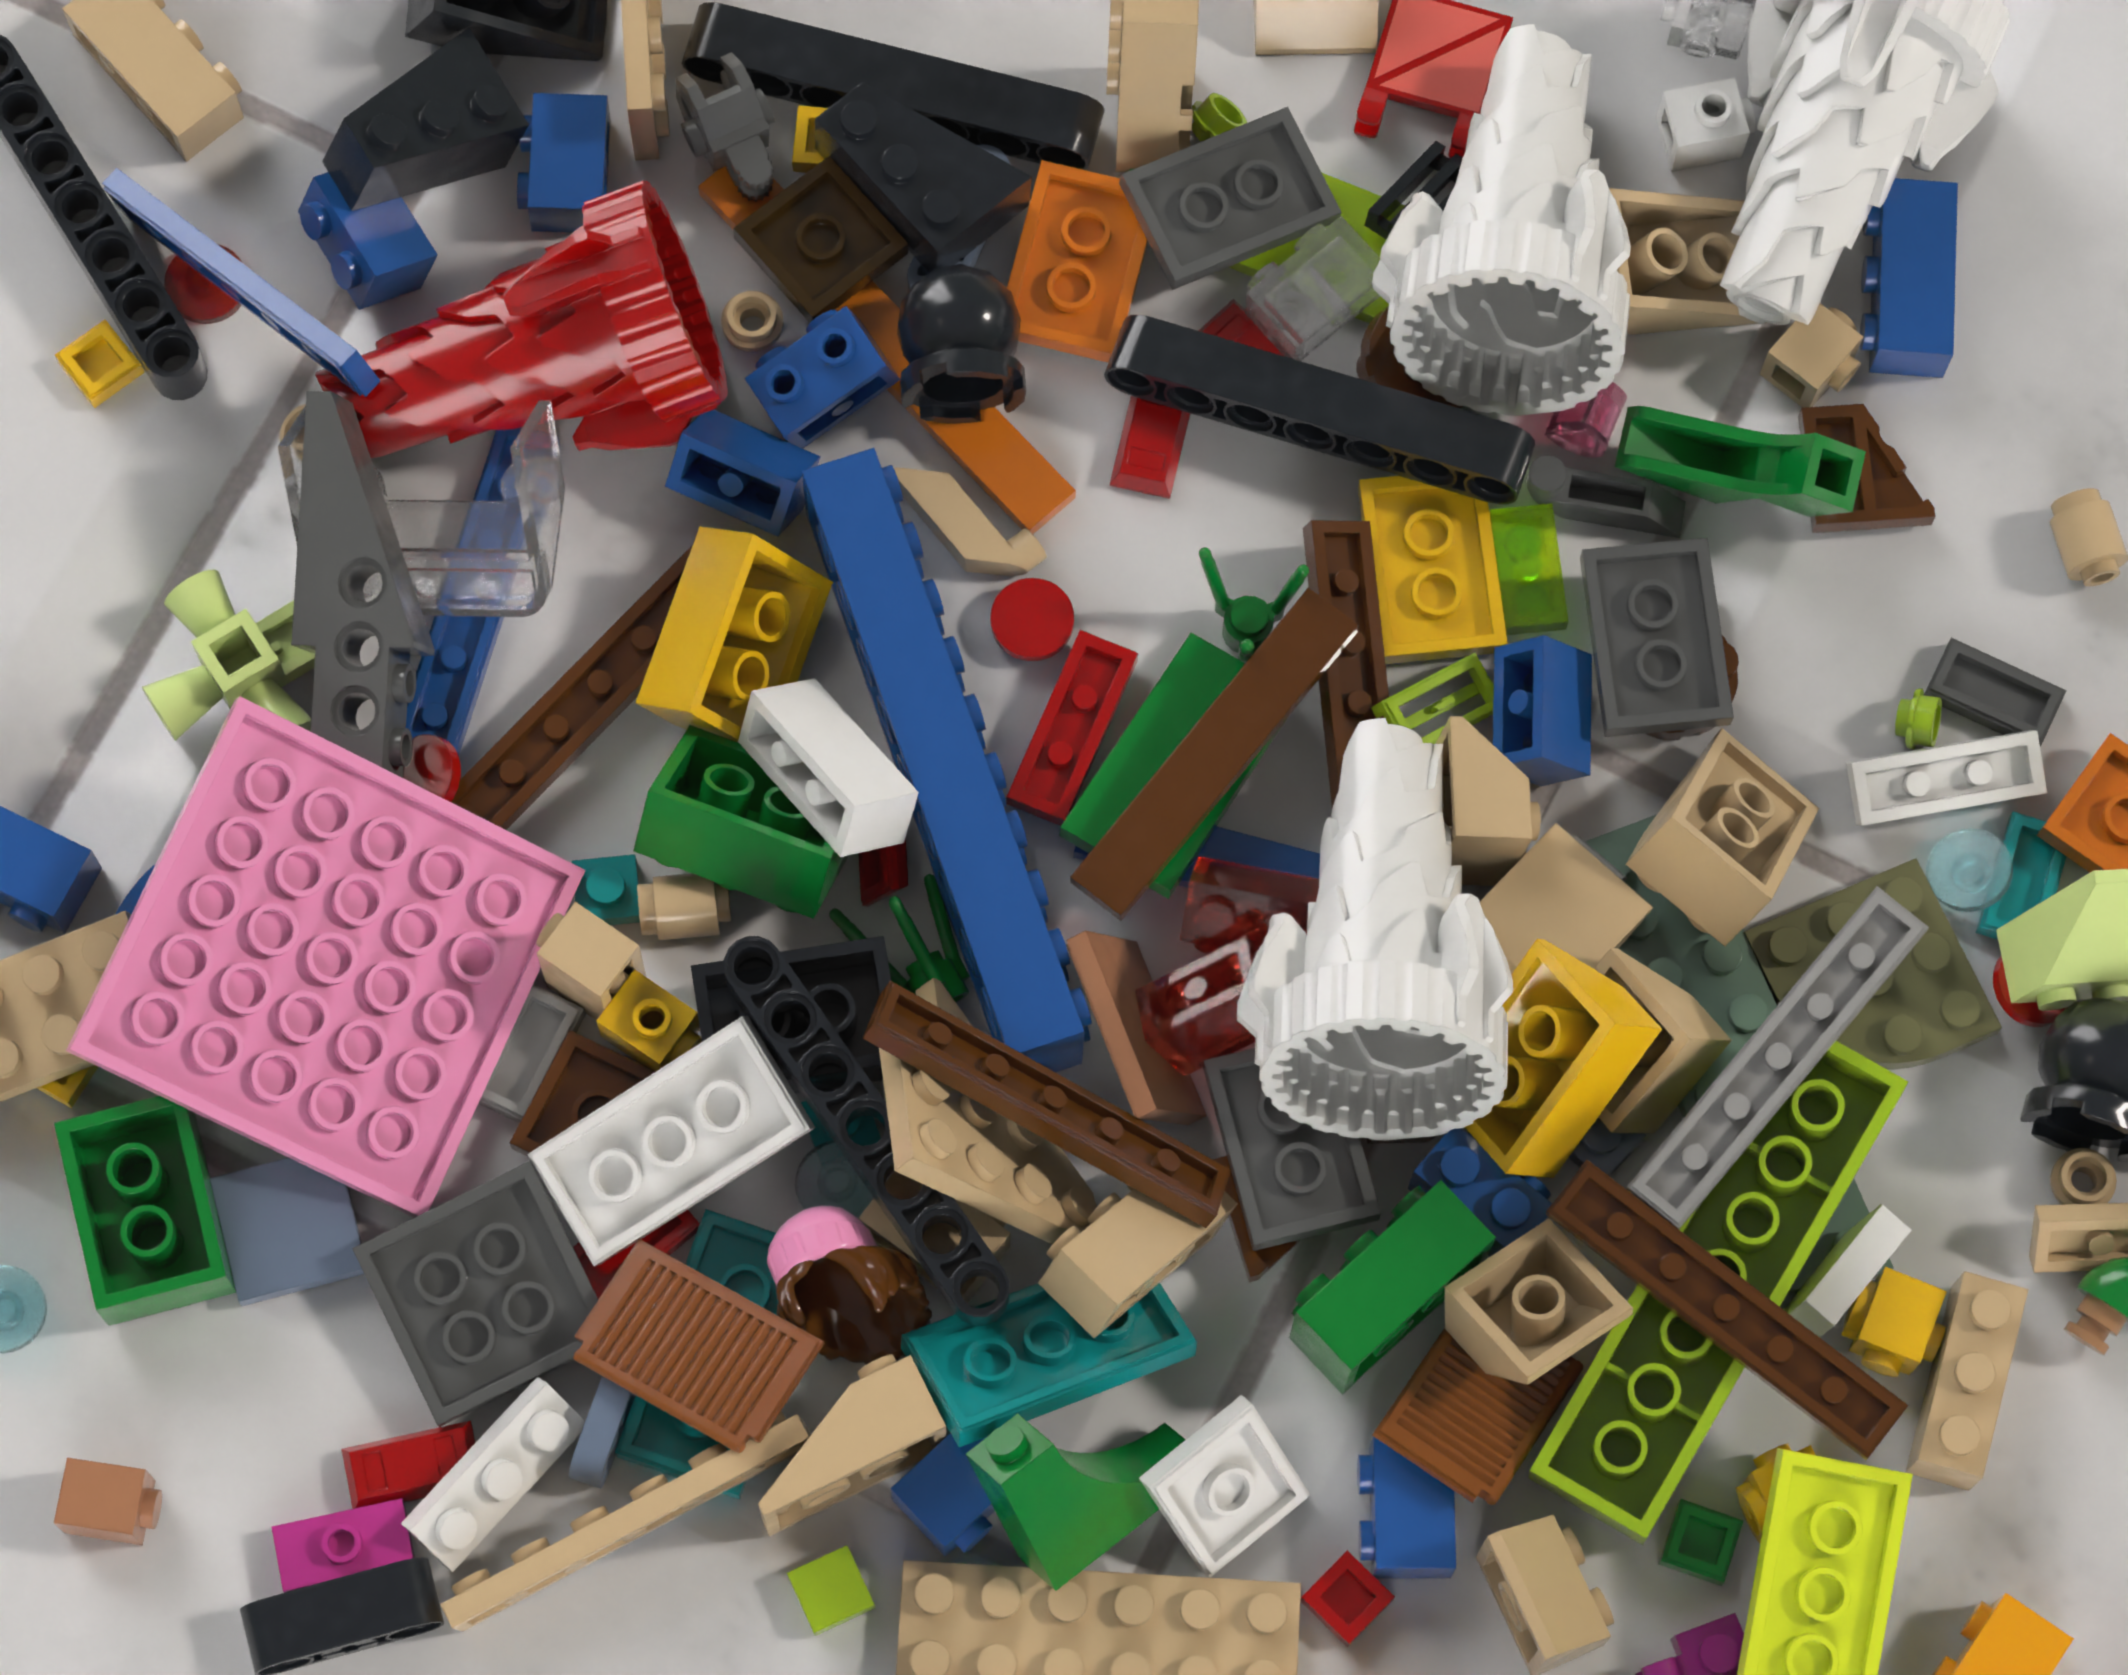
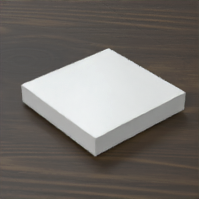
(1225, 1486)

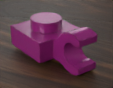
(1703, 1650)

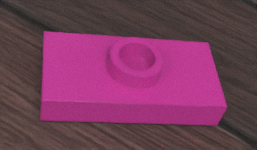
(341, 1544)

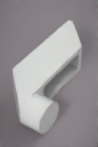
(1847, 1270)

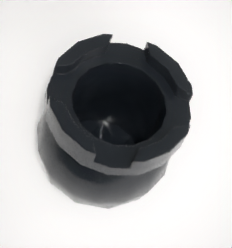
(960, 344)
(2084, 1079)

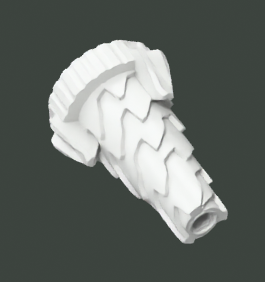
(1843, 105)
(1517, 281)
(1398, 990)

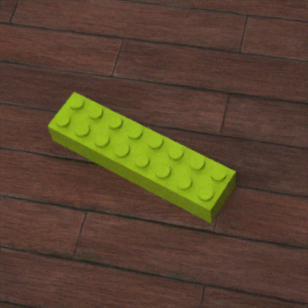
(1658, 1377)

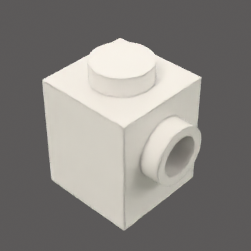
(1704, 124)

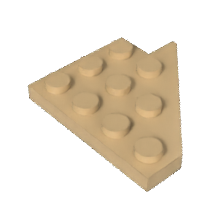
(976, 1152)

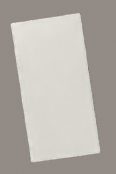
(671, 1140)

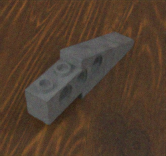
(340, 544)

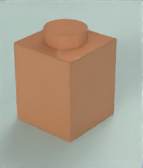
(107, 1501)

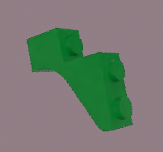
(1739, 464)

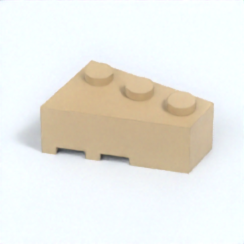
(1153, 75)

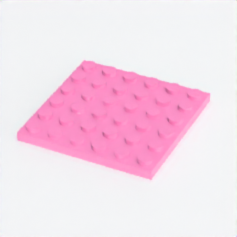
(326, 959)

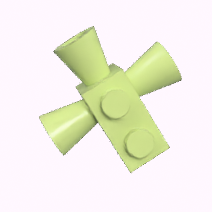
(233, 655)

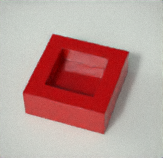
(1347, 1598)

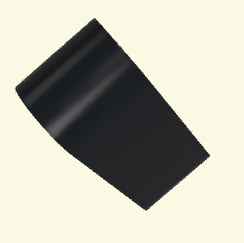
(341, 1616)

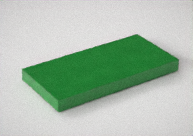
(1164, 719)

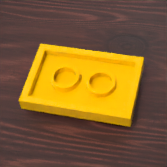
(1432, 570)

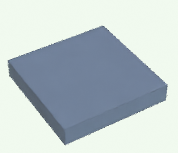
(285, 1229)

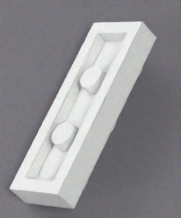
(1946, 777)
(494, 1474)

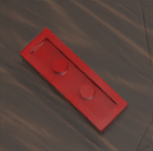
(1072, 728)

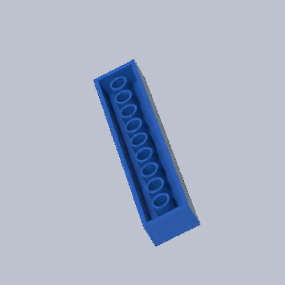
(939, 750)

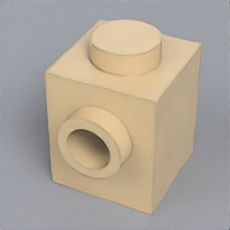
(1814, 356)

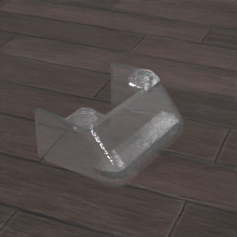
(473, 553)

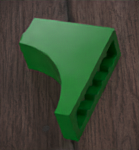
(1066, 1504)

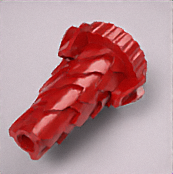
(594, 324)

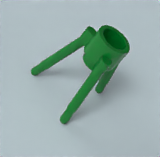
(1248, 618)
(928, 965)

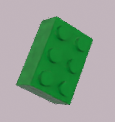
(734, 826)
(144, 1209)
(1388, 1284)

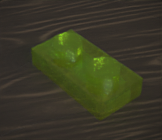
(1529, 569)

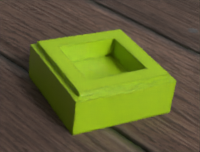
(831, 1590)

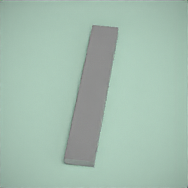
(1777, 1058)

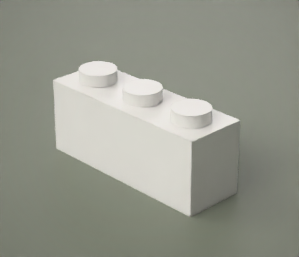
(828, 767)

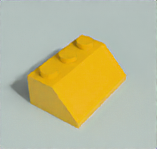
(732, 629)
(1567, 1057)

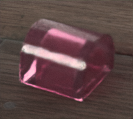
(1589, 424)

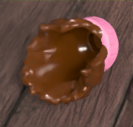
(845, 1285)

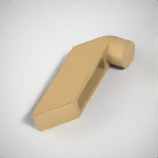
(965, 528)

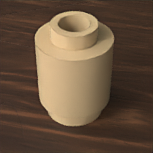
(2088, 537)
(682, 907)

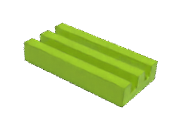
(1482, 685)

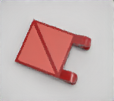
(1434, 60)

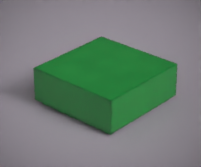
(1701, 1542)

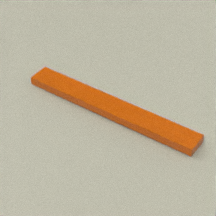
(988, 449)

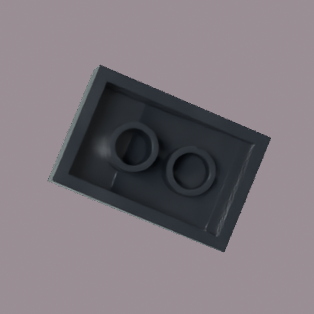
(514, 26)

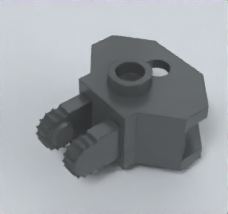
(730, 127)

